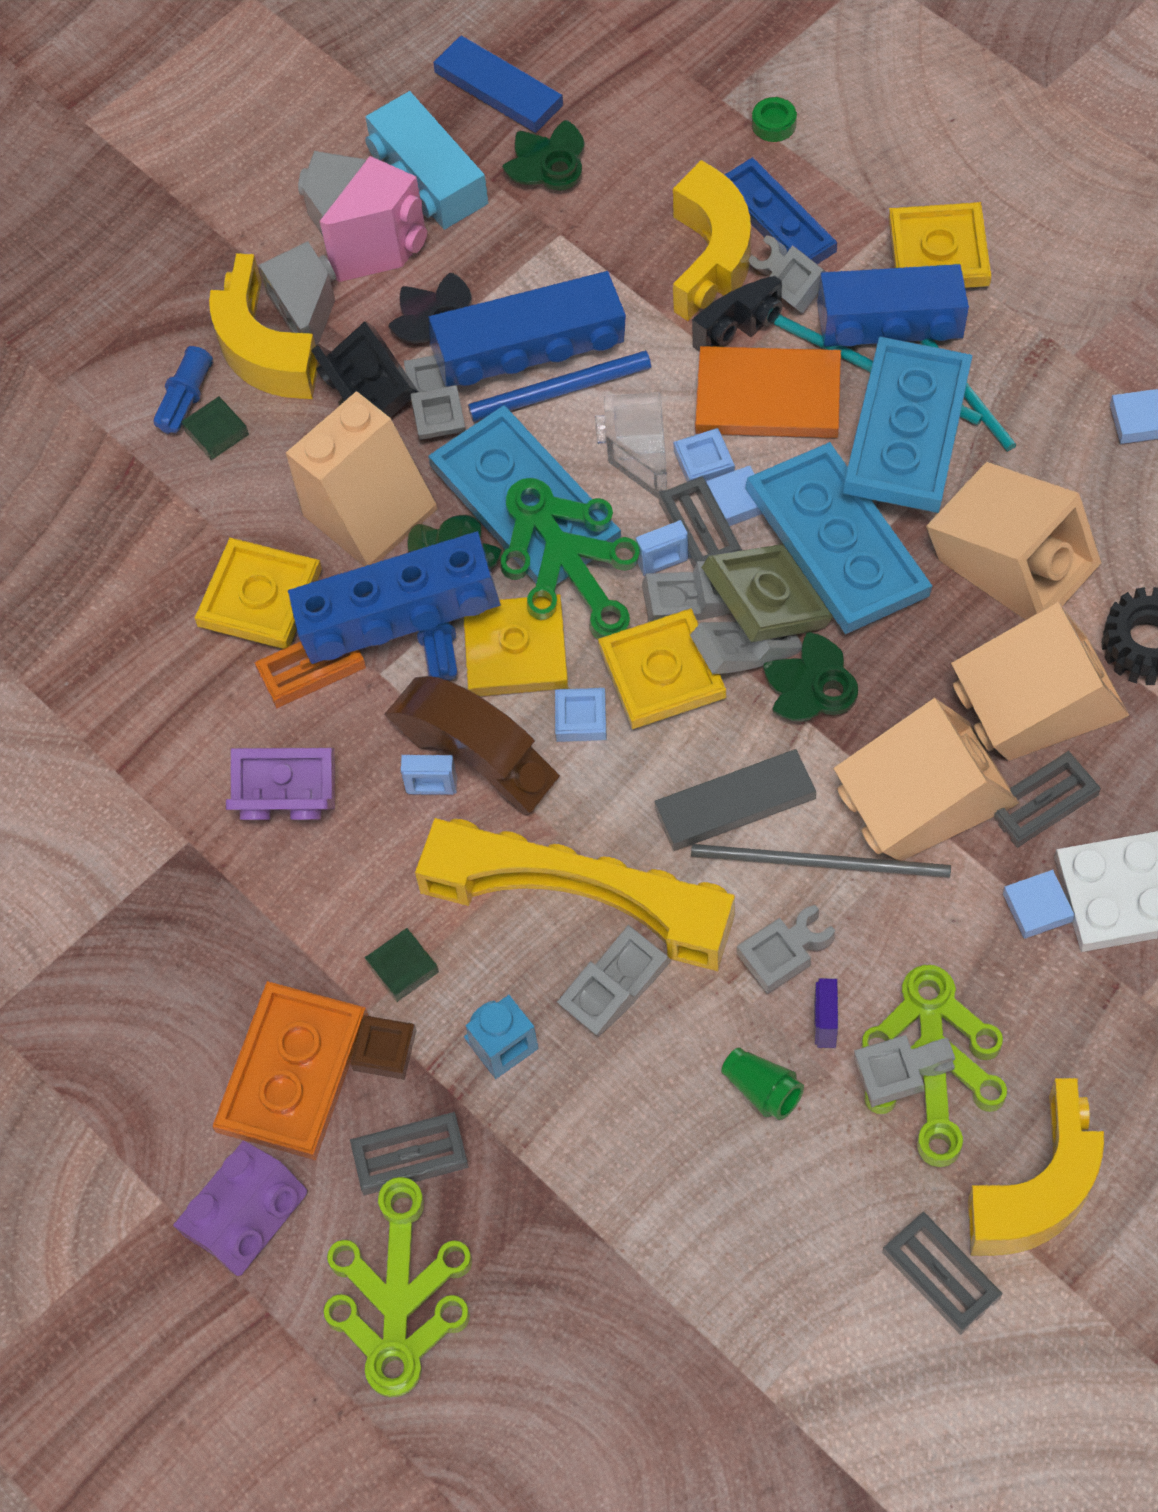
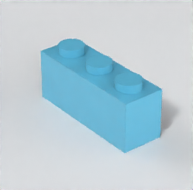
(416, 143)

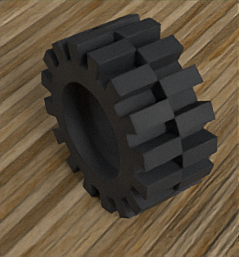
(1118, 639)

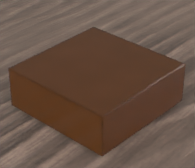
(383, 1047)

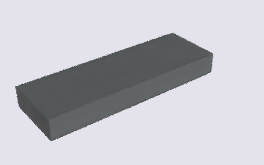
(735, 799)

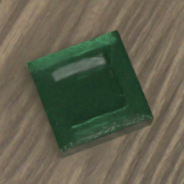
(215, 428)
(401, 964)

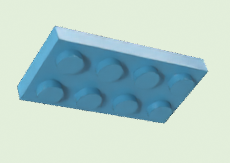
(908, 424)
(489, 460)
(838, 539)

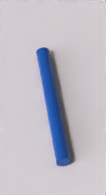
(561, 385)

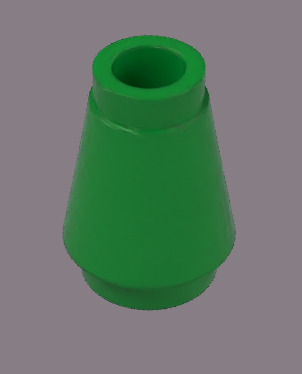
(765, 1084)

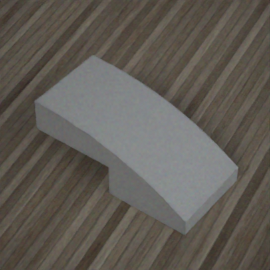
(434, 405)
(680, 591)
(730, 650)
(614, 982)

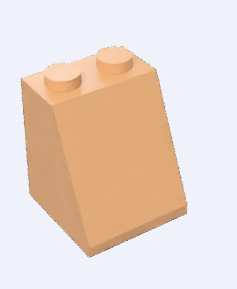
(359, 481)
(1016, 539)
(1037, 685)
(922, 782)

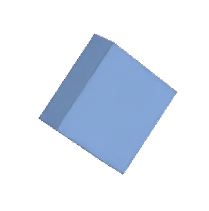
(1135, 415)
(703, 456)
(732, 496)
(662, 548)
(580, 714)
(429, 774)
(1038, 904)

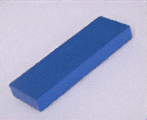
(498, 83)
(778, 214)

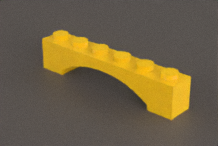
(470, 862)

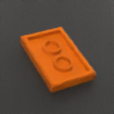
(768, 391)
(290, 1070)

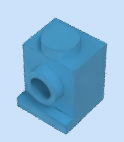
(495, 1030)

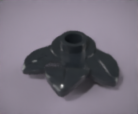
(420, 304)

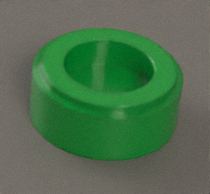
(774, 119)

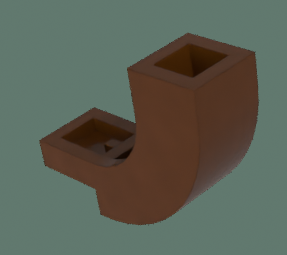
(461, 722)

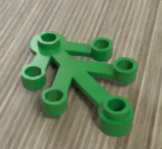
(564, 551)

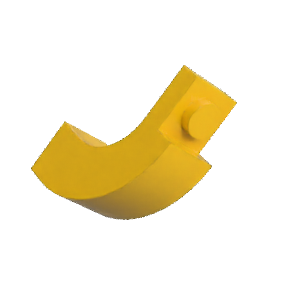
(719, 213)
(260, 356)
(1033, 1212)

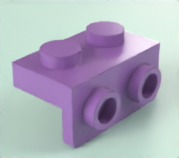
(282, 780)
(241, 1207)

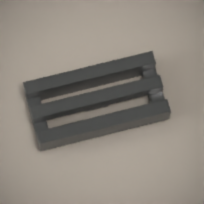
(682, 492)
(1089, 791)
(405, 1133)
(927, 1288)

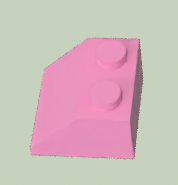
(374, 222)

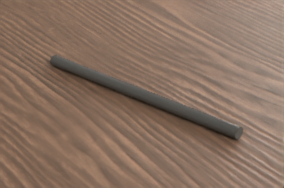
(821, 860)

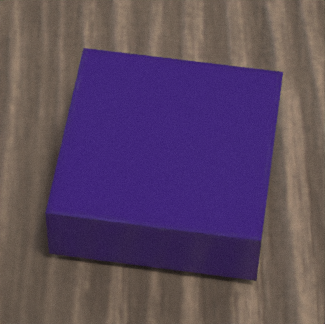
(826, 1013)

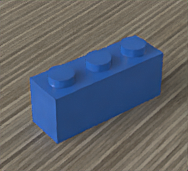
(892, 304)

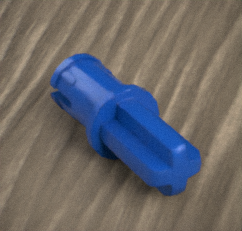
(182, 389)
(439, 651)

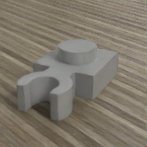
(797, 271)
(780, 952)

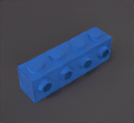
(527, 329)
(393, 598)

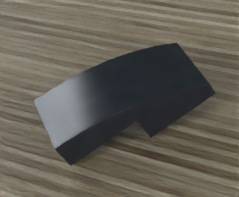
(742, 308)

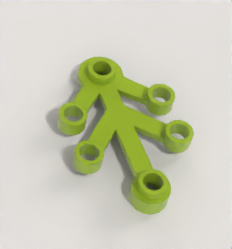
(935, 1087)
(397, 1297)

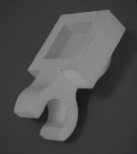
(895, 1070)

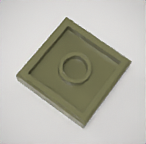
(767, 592)

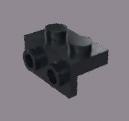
(365, 366)

